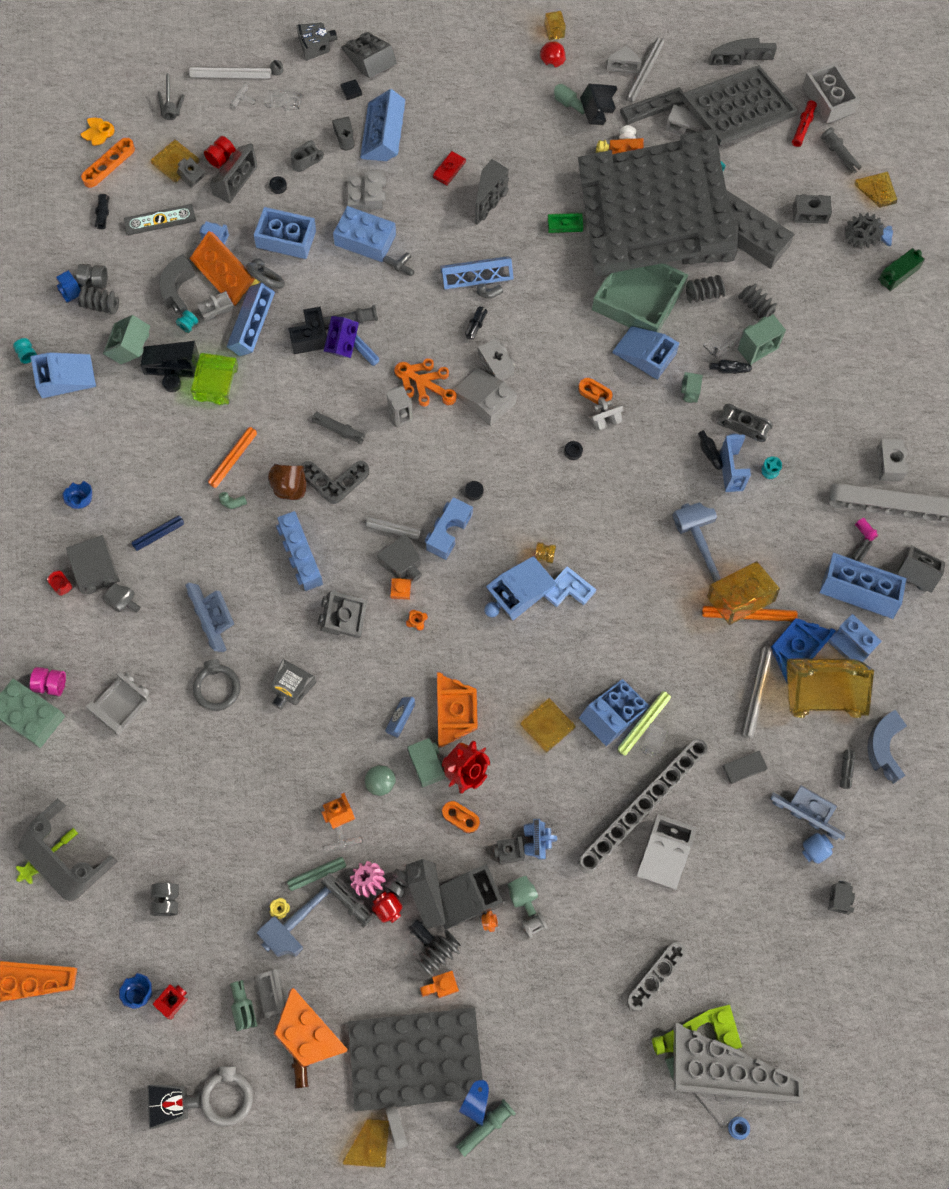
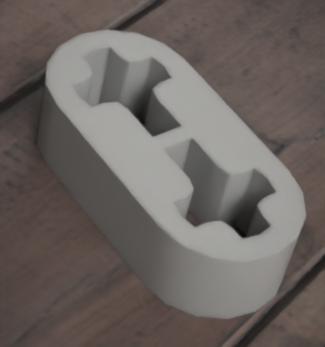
(396, 1126)

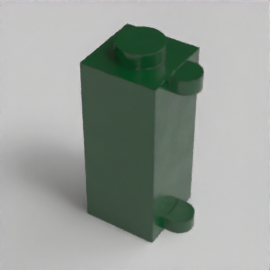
(901, 269)

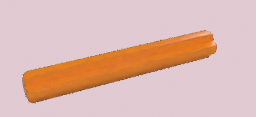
(232, 457)

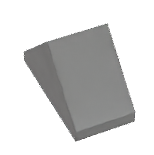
(624, 61)

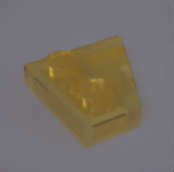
(878, 189)
(370, 1145)

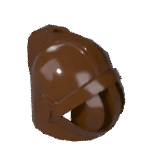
(287, 481)

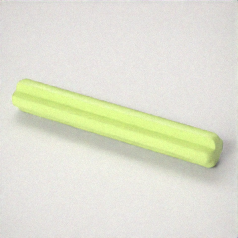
(644, 723)

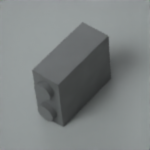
(92, 564)

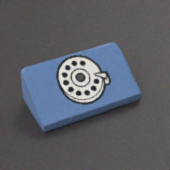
(400, 716)

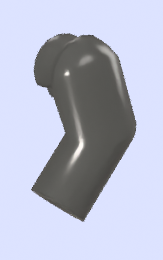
(489, 293)

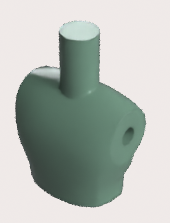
(522, 894)

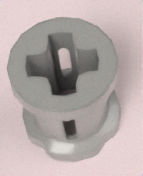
(534, 925)

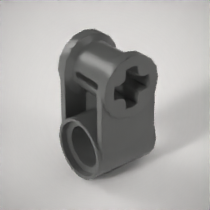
(344, 133)
(305, 156)

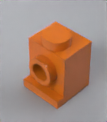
(338, 812)

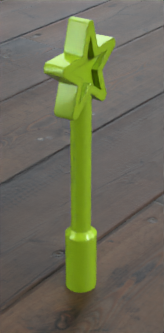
(29, 870)

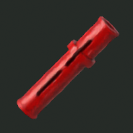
(809, 109)

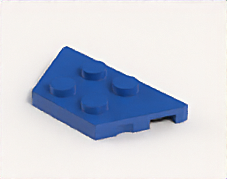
(800, 641)

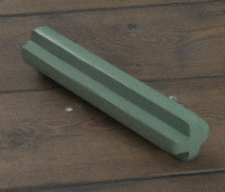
(316, 873)

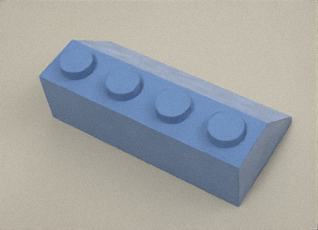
(383, 127)
(863, 586)

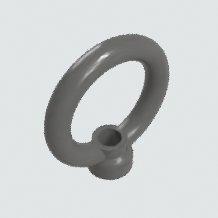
(252, 267)
(210, 668)

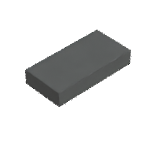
(745, 767)

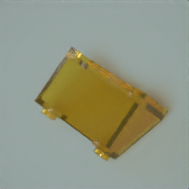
(829, 686)

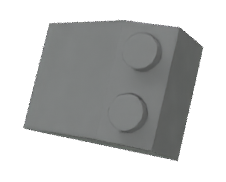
(486, 395)

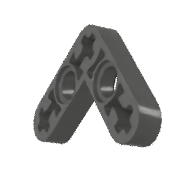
(335, 486)

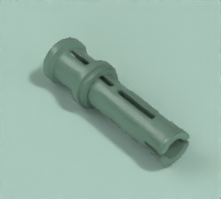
(493, 1121)

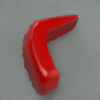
(59, 583)

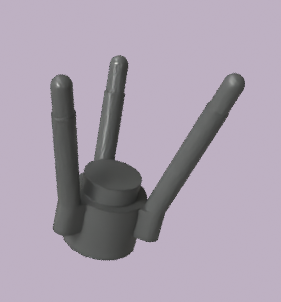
(169, 109)

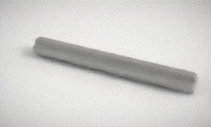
(645, 69)
(229, 72)
(757, 693)

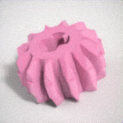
(367, 879)

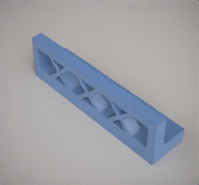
(477, 265)

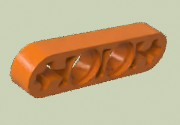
(105, 160)

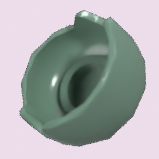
(380, 780)

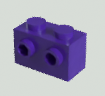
(341, 336)

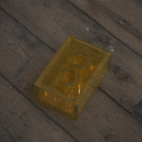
(743, 592)

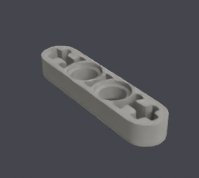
(656, 976)

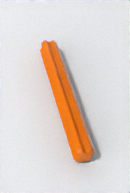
(762, 614)

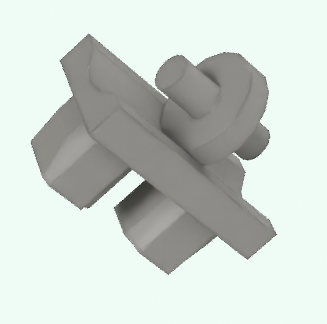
(215, 305)
(613, 412)

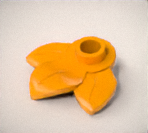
(98, 131)

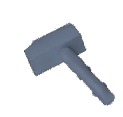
(691, 519)
(278, 935)

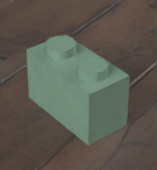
(426, 762)

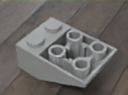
(666, 851)

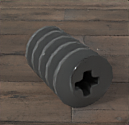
(704, 287)
(98, 301)
(757, 301)
(439, 953)

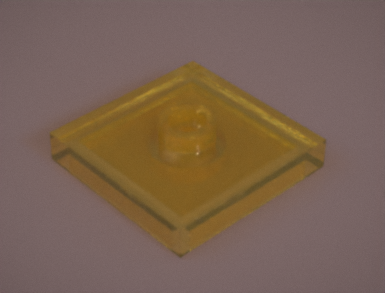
(170, 156)
(547, 725)

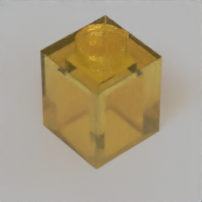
(554, 25)

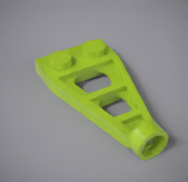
(723, 1026)

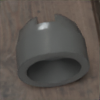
(275, 70)

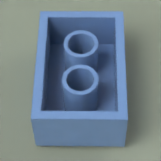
(285, 233)
(364, 234)

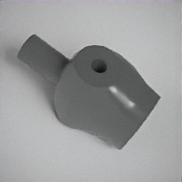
(121, 597)

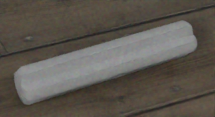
(393, 528)

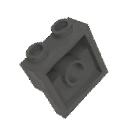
(342, 614)

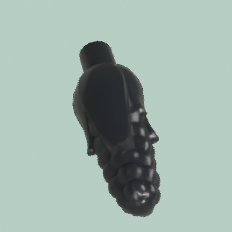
(728, 366)
(709, 448)

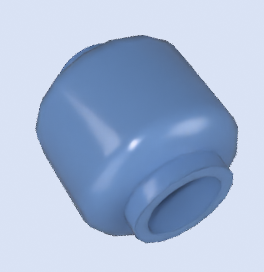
(817, 848)

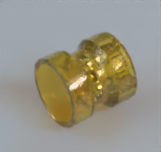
(540, 552)

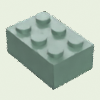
(28, 713)

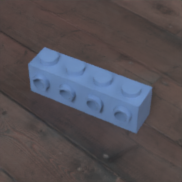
(250, 319)
(302, 557)

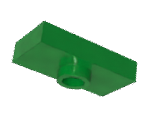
(565, 223)

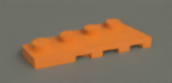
(33, 980)

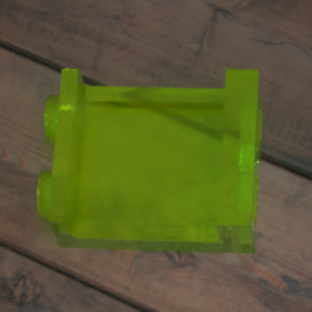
(213, 378)

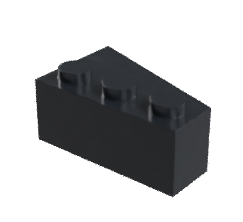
(169, 358)

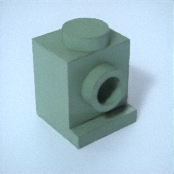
(691, 387)

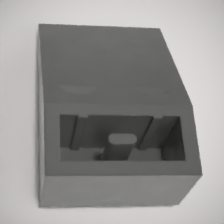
(370, 54)
(491, 188)
(469, 896)

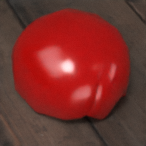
(553, 53)

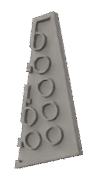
(718, 1069)

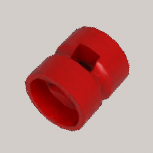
(219, 152)

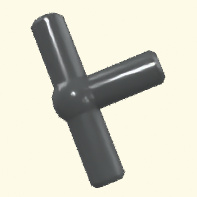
(400, 265)

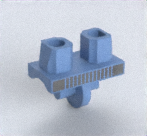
(542, 839)

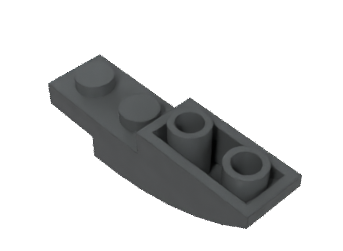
(743, 49)

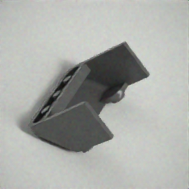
(67, 882)

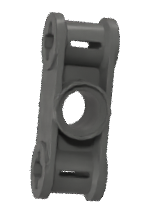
(735, 420)

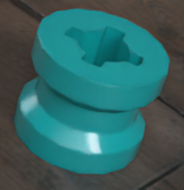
(187, 321)
(771, 463)

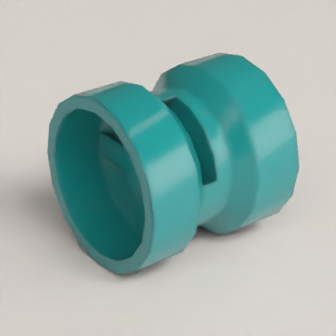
(24, 350)

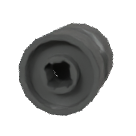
(92, 276)
(164, 899)

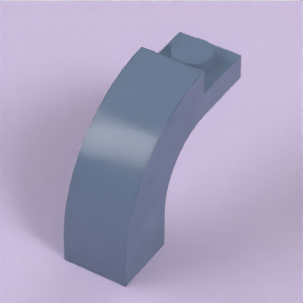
(879, 746)

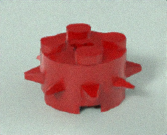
(466, 766)

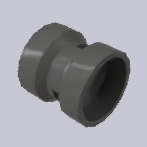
(401, 879)

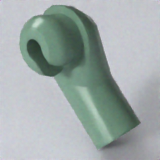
(230, 502)

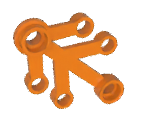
(424, 381)

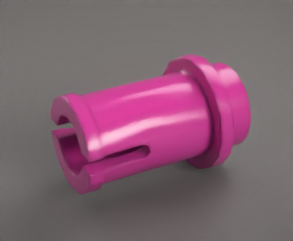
(866, 529)

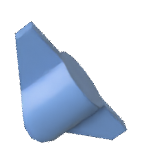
(887, 237)

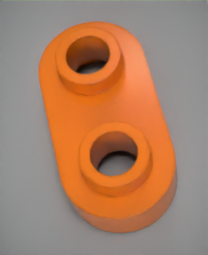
(596, 390)
(461, 816)

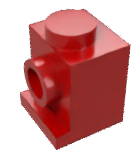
(163, 1004)

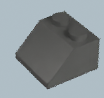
(921, 569)

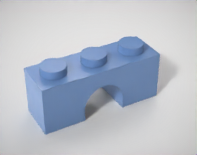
(455, 514)

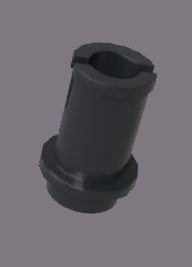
(421, 932)

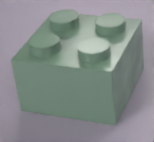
(127, 339)
(761, 339)

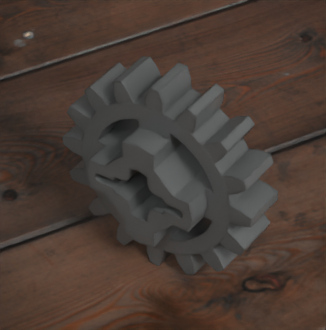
(864, 230)

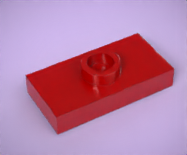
(449, 168)

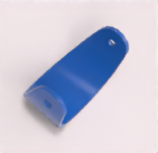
(476, 1102)

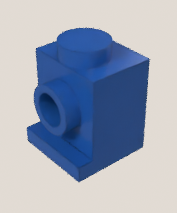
(68, 286)

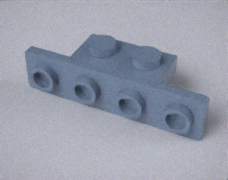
(212, 614)
(812, 808)

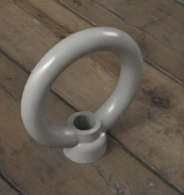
(226, 1073)

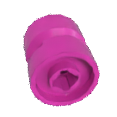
(47, 681)

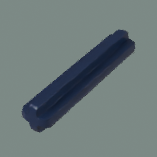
(157, 533)

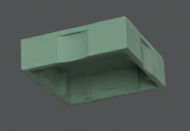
(640, 296)

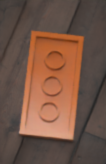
(221, 267)

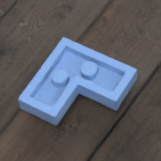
(571, 584)

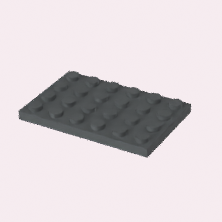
(739, 104)
(414, 1058)

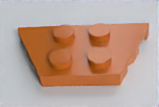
(455, 710)
(305, 1033)

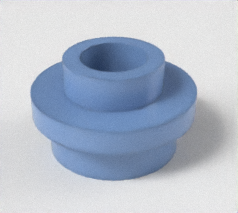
(745, 1128)

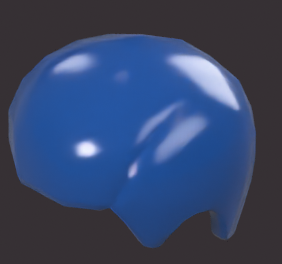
(78, 495)
(135, 991)

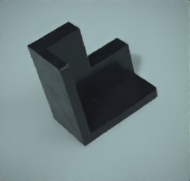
(597, 100)
(309, 336)

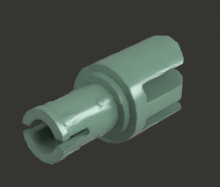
(568, 98)
(242, 1007)

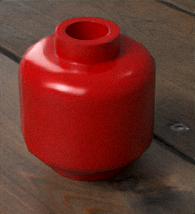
(387, 907)

